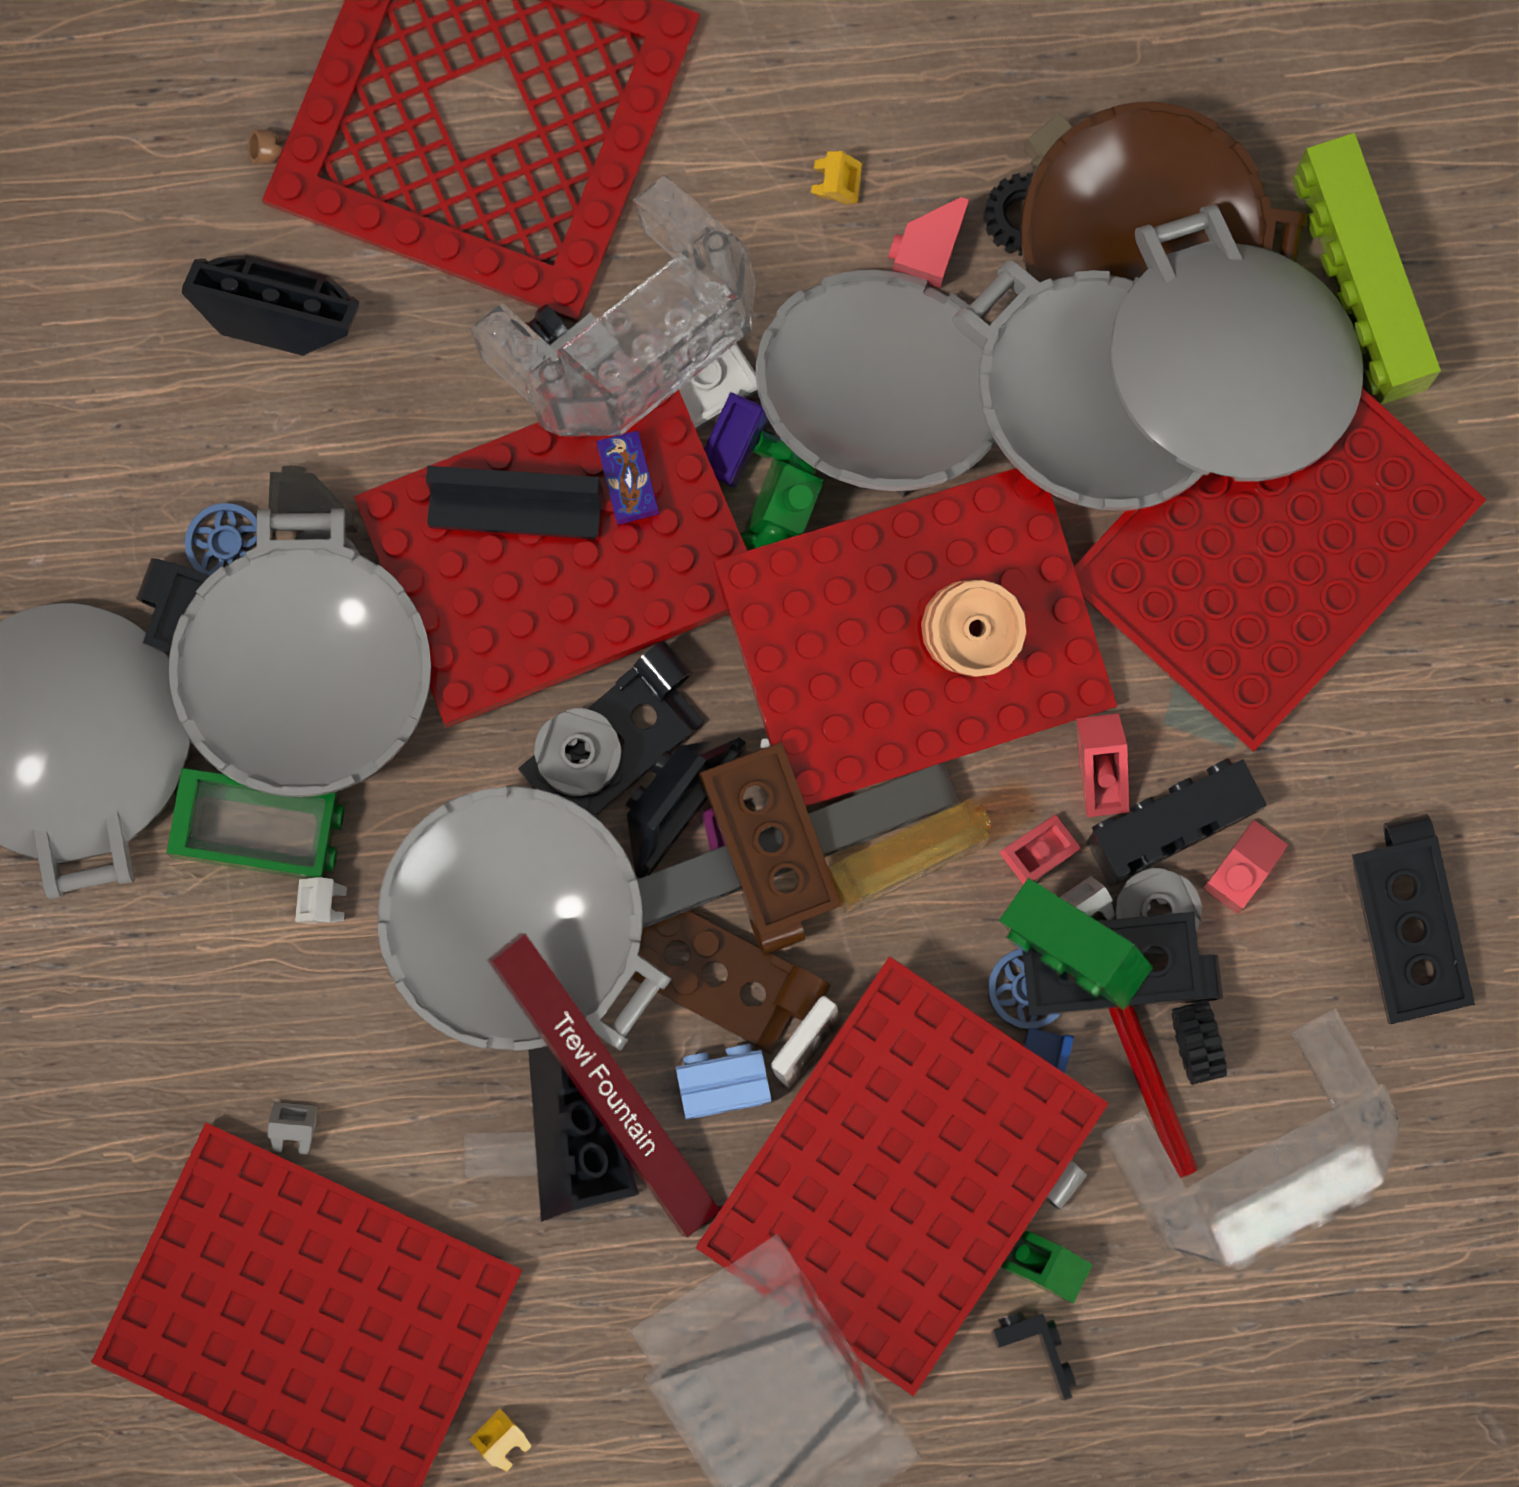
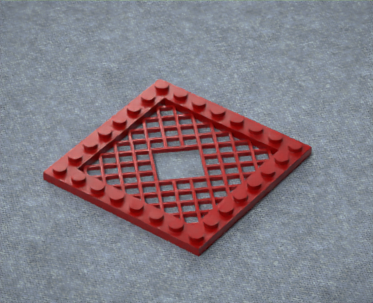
(566, 284)

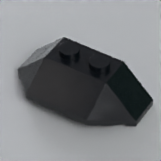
(270, 303)
(672, 799)

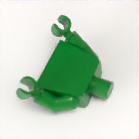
(784, 497)

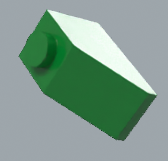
(1047, 1266)

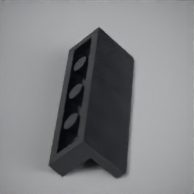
(514, 502)

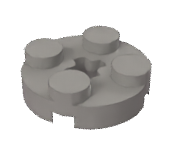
(566, 731)
(1163, 887)

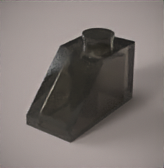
(302, 492)

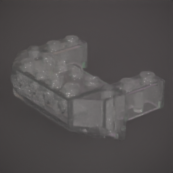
(646, 340)
(1283, 1182)

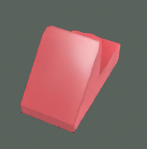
(1040, 850)

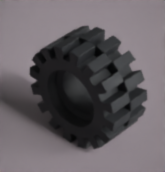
(995, 212)
(1199, 1042)

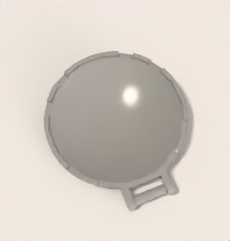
(1233, 355)
(874, 381)
(1054, 393)
(300, 662)
(83, 740)
(501, 869)

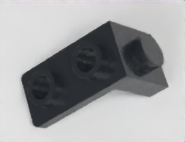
(1016, 1328)

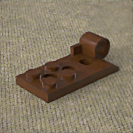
(772, 914)
(787, 987)

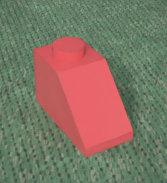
(929, 243)
(1103, 764)
(1245, 867)

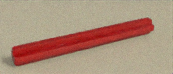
(1153, 1090)

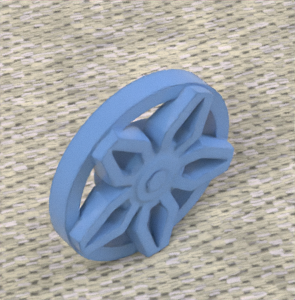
(223, 541)
(1018, 991)

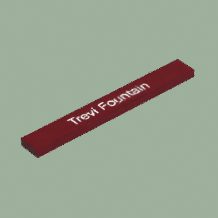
(603, 1084)

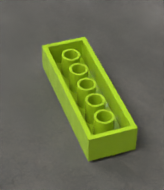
(1366, 268)

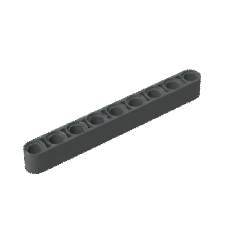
(836, 828)

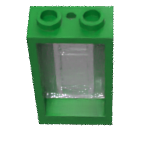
(253, 830)

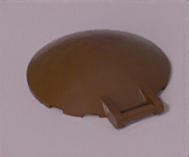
(1138, 170)

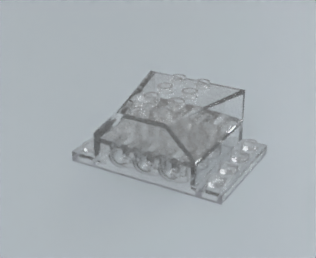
(770, 1382)

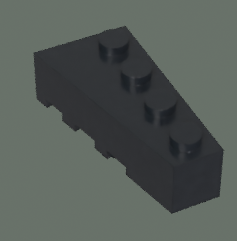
(1175, 821)
(574, 1152)

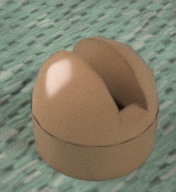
(264, 147)

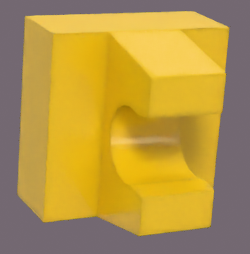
(840, 178)
(497, 1438)

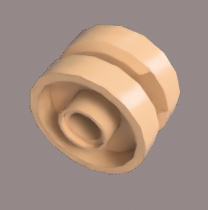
(948, 621)

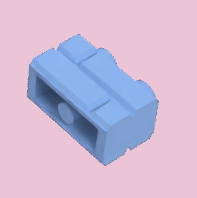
(723, 1083)

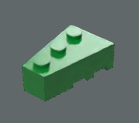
(1075, 944)

